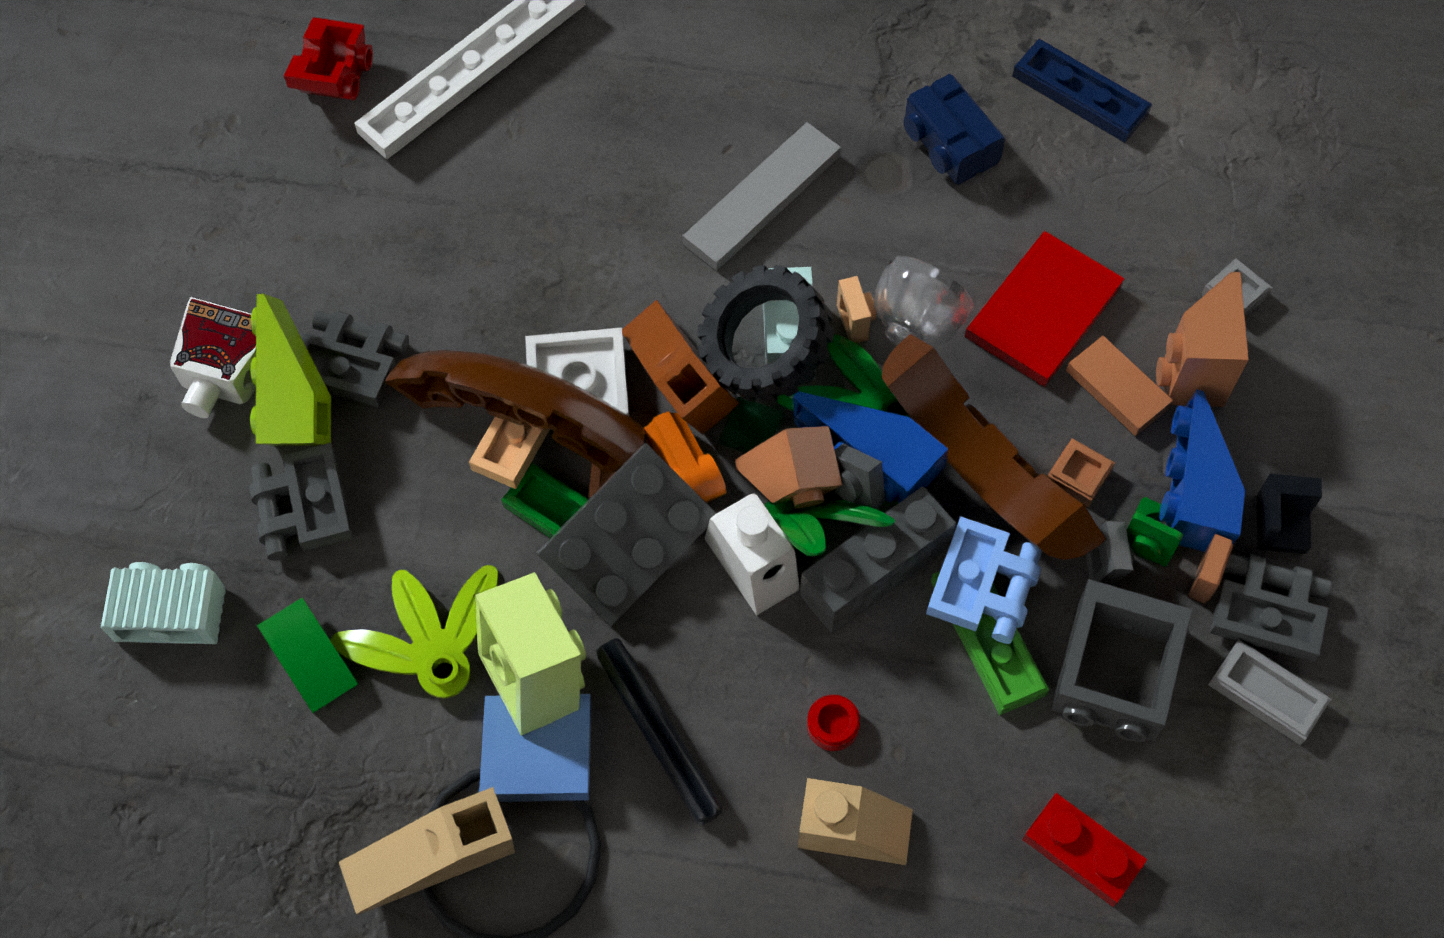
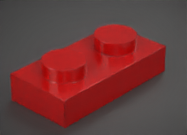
(1084, 849)

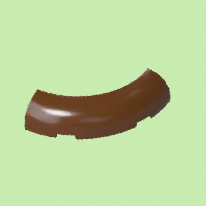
(521, 397)
(985, 456)

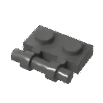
(348, 369)
(315, 496)
(1270, 619)

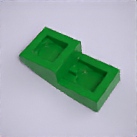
(307, 655)

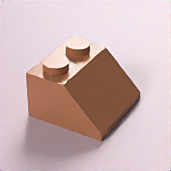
(1207, 346)

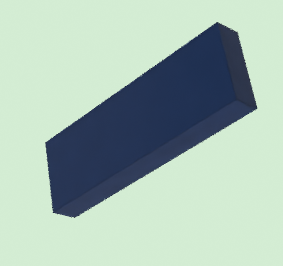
(1082, 90)

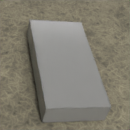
(1269, 692)

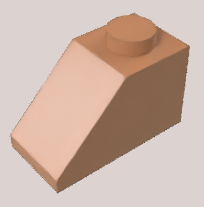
(793, 466)

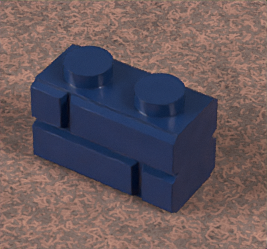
(953, 129)

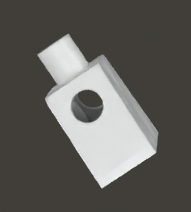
(750, 545)

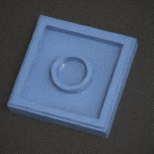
(540, 764)

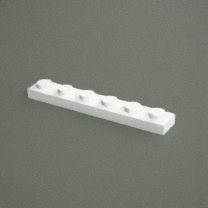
(461, 72)

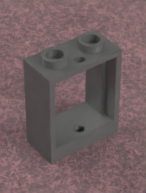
(1136, 615)

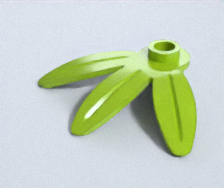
(430, 642)

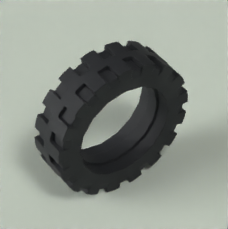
(740, 298)

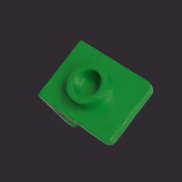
(1149, 537)

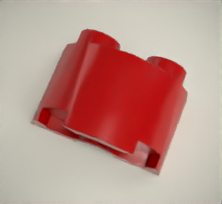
(330, 60)

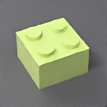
(529, 652)

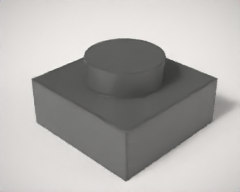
(860, 477)
(1113, 557)

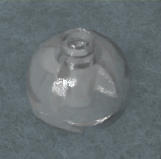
(918, 304)

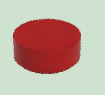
(833, 722)

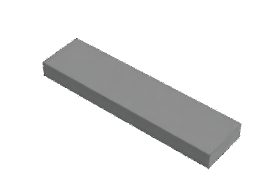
(761, 196)

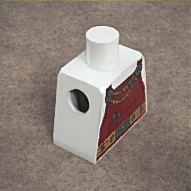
(213, 356)

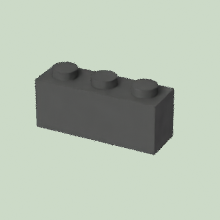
(877, 560)

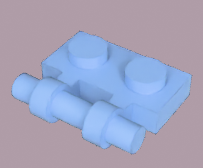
(968, 575)

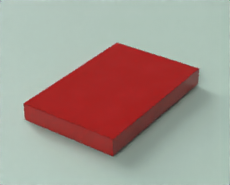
(1044, 308)

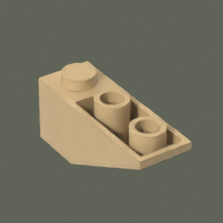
(428, 851)

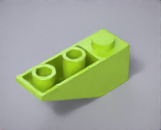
(290, 393)

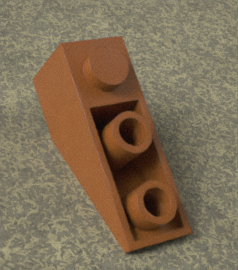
(678, 369)

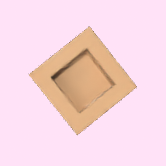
(855, 309)

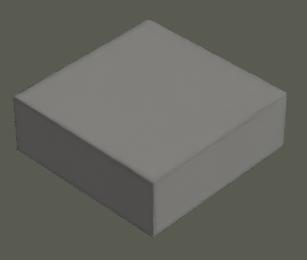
(1253, 287)

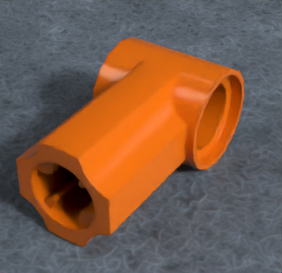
(679, 449)

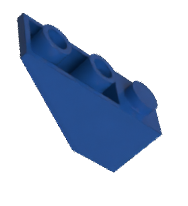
(906, 450)
(1205, 484)

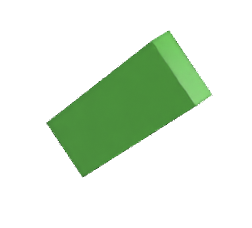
(1003, 668)

